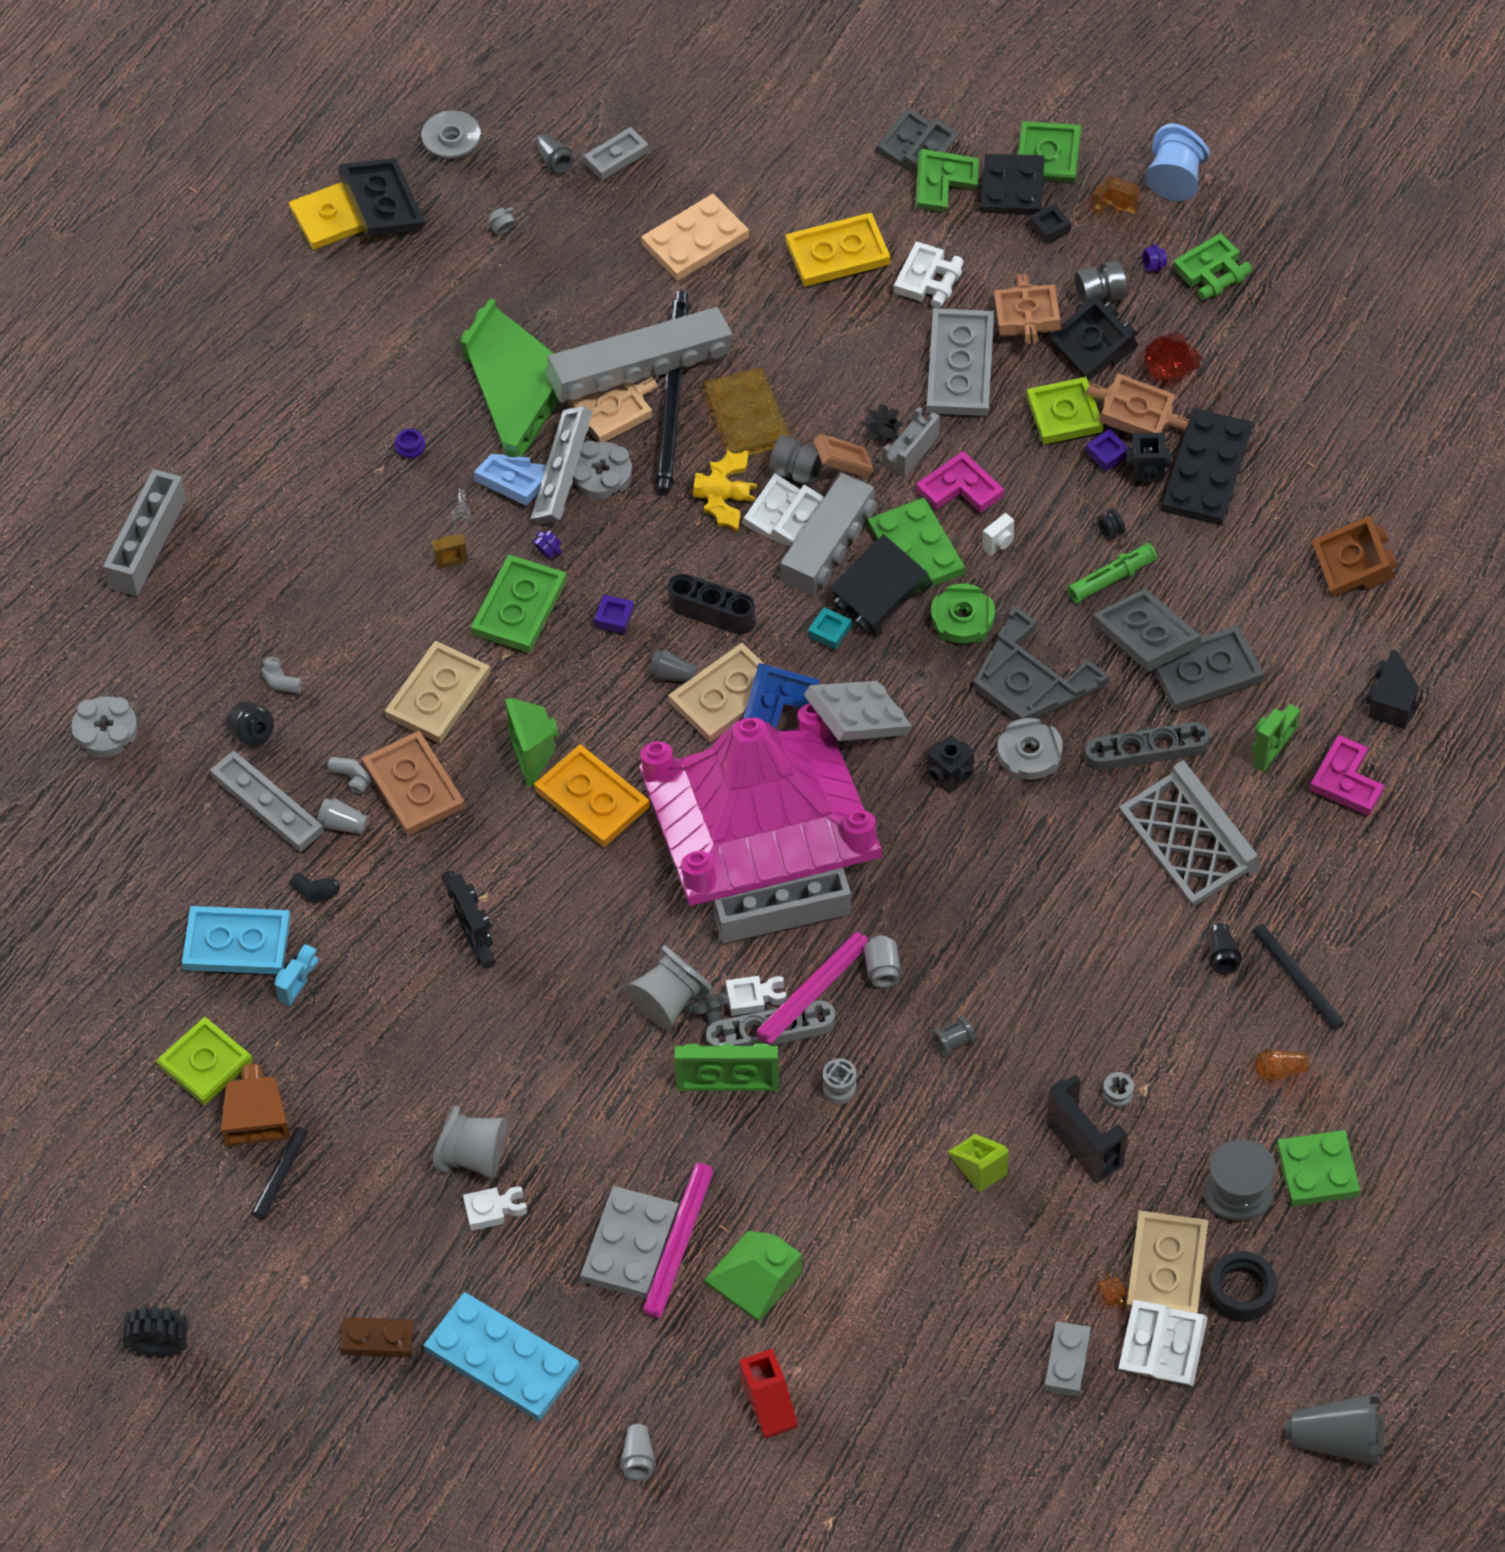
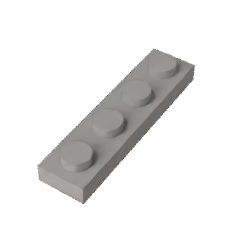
(561, 465)
(267, 801)

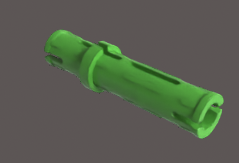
(1123, 566)

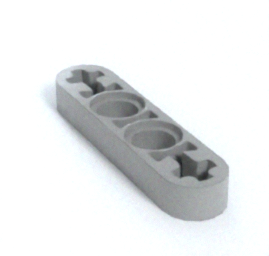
(813, 1027)

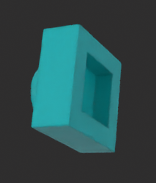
(829, 628)

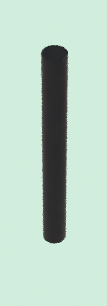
(1298, 977)

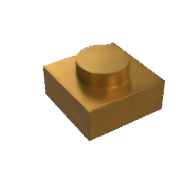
(449, 551)

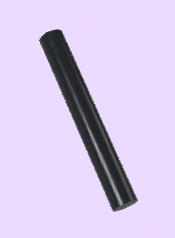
(279, 1173)

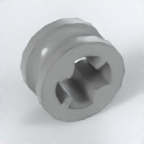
(1116, 1099)

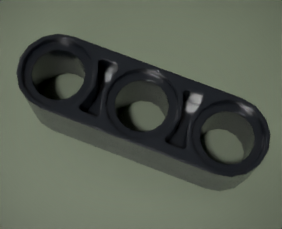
(725, 607)

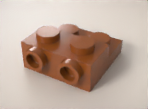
(1355, 556)

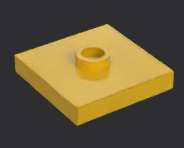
(326, 216)

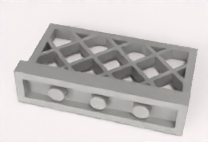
(1216, 824)

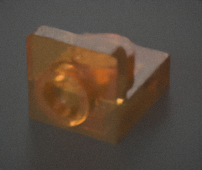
(1117, 193)

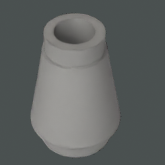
(341, 817)
(637, 1454)

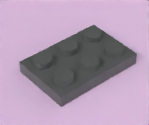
(1147, 629)
(1211, 670)

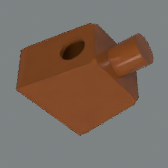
(253, 1109)

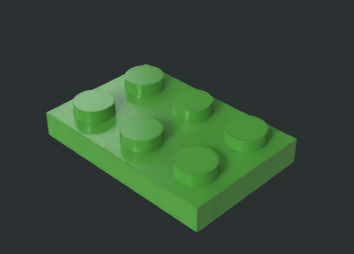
(920, 537)
(519, 603)
(727, 1068)

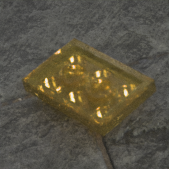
(746, 411)

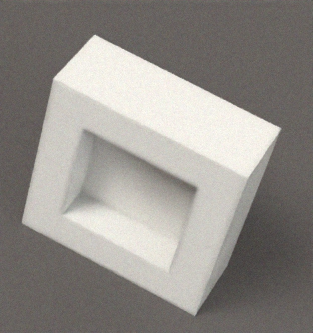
(998, 534)

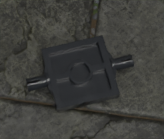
(472, 921)

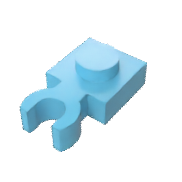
(293, 978)

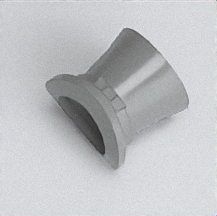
(667, 989)
(470, 1143)

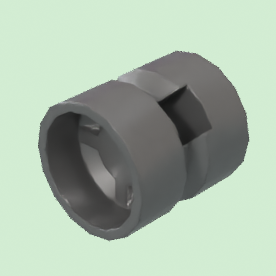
(1104, 283)
(791, 459)

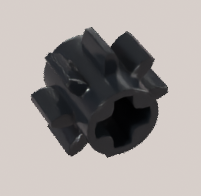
(888, 419)

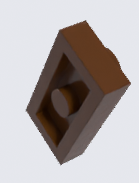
(377, 1337)

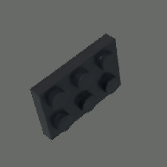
(381, 197)

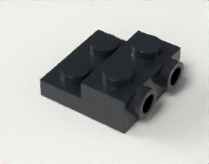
(1095, 337)

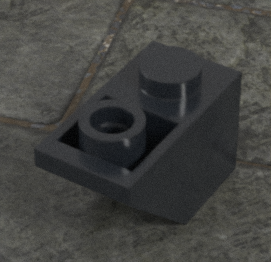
(1394, 694)

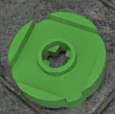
(958, 629)

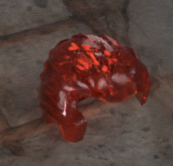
(1171, 358)

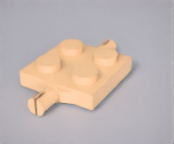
(616, 409)

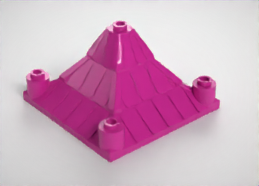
(758, 808)

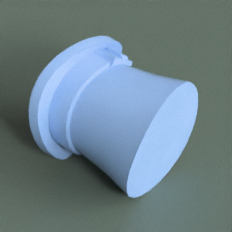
(1176, 162)

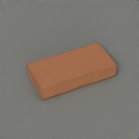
(843, 455)

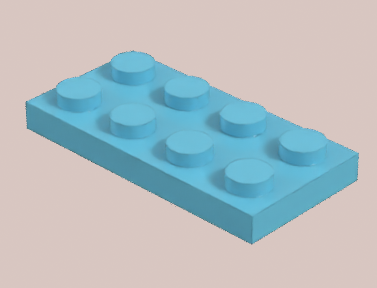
(501, 1356)

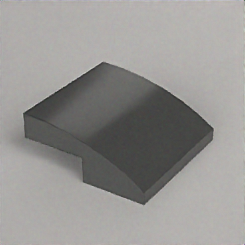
(910, 135)

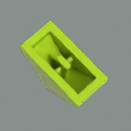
(981, 1160)

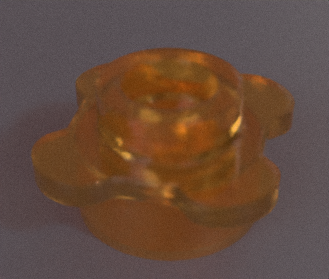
(1112, 1290)

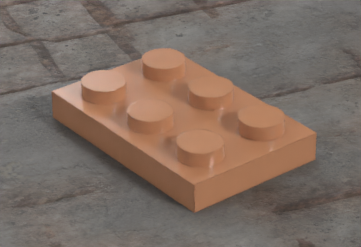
(413, 783)

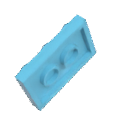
(236, 940)

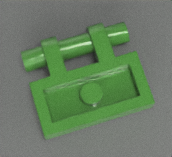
(1207, 259)

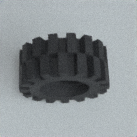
(155, 1332)

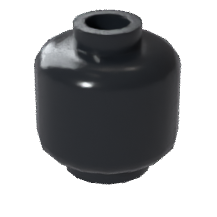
(250, 723)

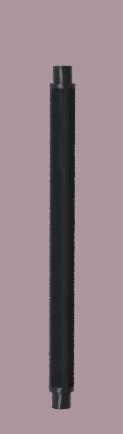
(670, 410)

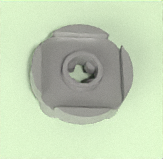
(602, 455)
(98, 711)
(1029, 765)

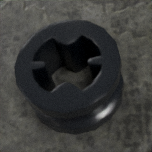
(1111, 524)

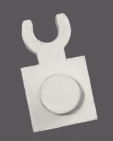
(749, 995)
(487, 1207)

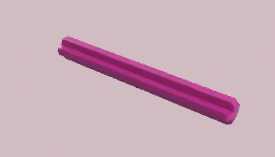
(812, 988)
(678, 1240)

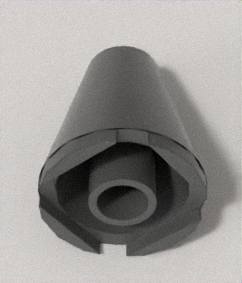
(1341, 1429)

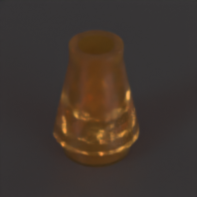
(1279, 1064)

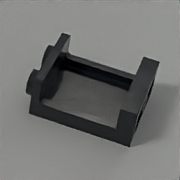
(878, 584)
(1095, 1152)

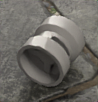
(839, 1089)

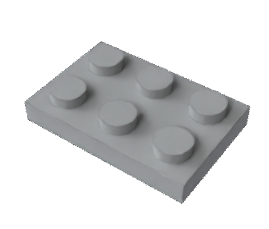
(858, 710)
(629, 1242)

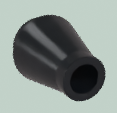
(1223, 951)

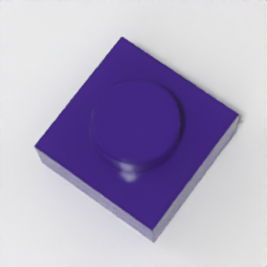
(1107, 450)
(614, 614)

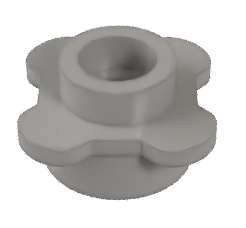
(501, 220)

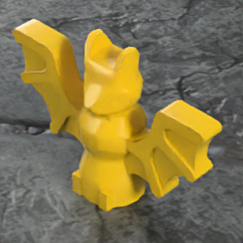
(719, 488)

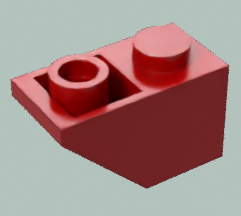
(767, 1393)

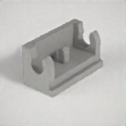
(911, 444)

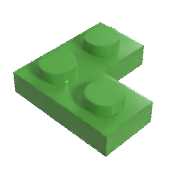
(938, 172)
(1273, 734)

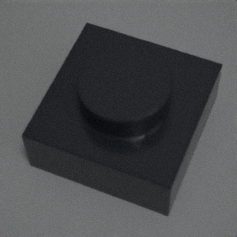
(1050, 223)

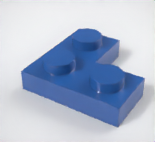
(772, 689)

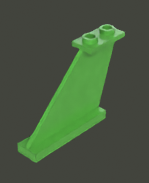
(511, 376)

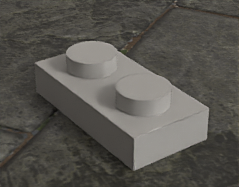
(616, 153)
(1067, 1359)

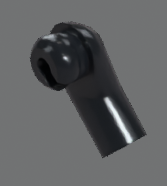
(315, 890)

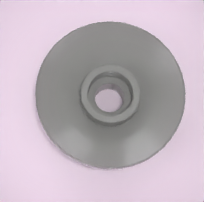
(451, 134)

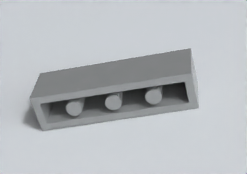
(144, 532)
(828, 534)
(783, 906)

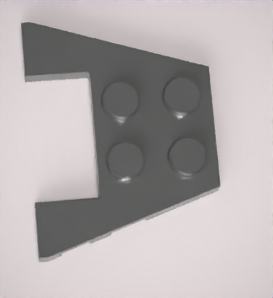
(1024, 684)

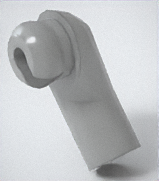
(277, 679)
(359, 777)

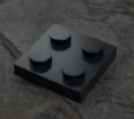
(1012, 183)

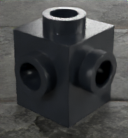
(1148, 457)
(950, 763)

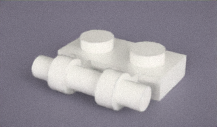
(919, 271)

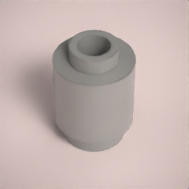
(882, 961)

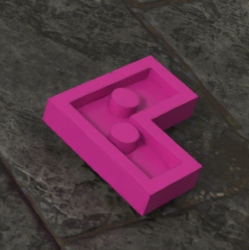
(961, 477)
(1339, 778)

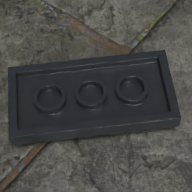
(1207, 466)

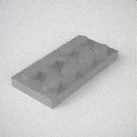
(960, 362)

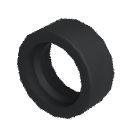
(1242, 1262)

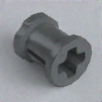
(953, 1036)

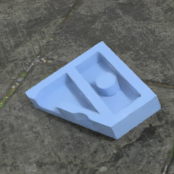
(511, 476)

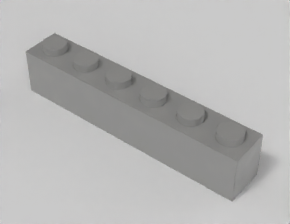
(638, 354)

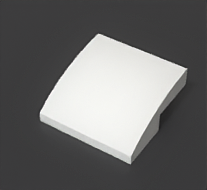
(782, 510)
(1163, 1343)

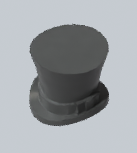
(1240, 1181)

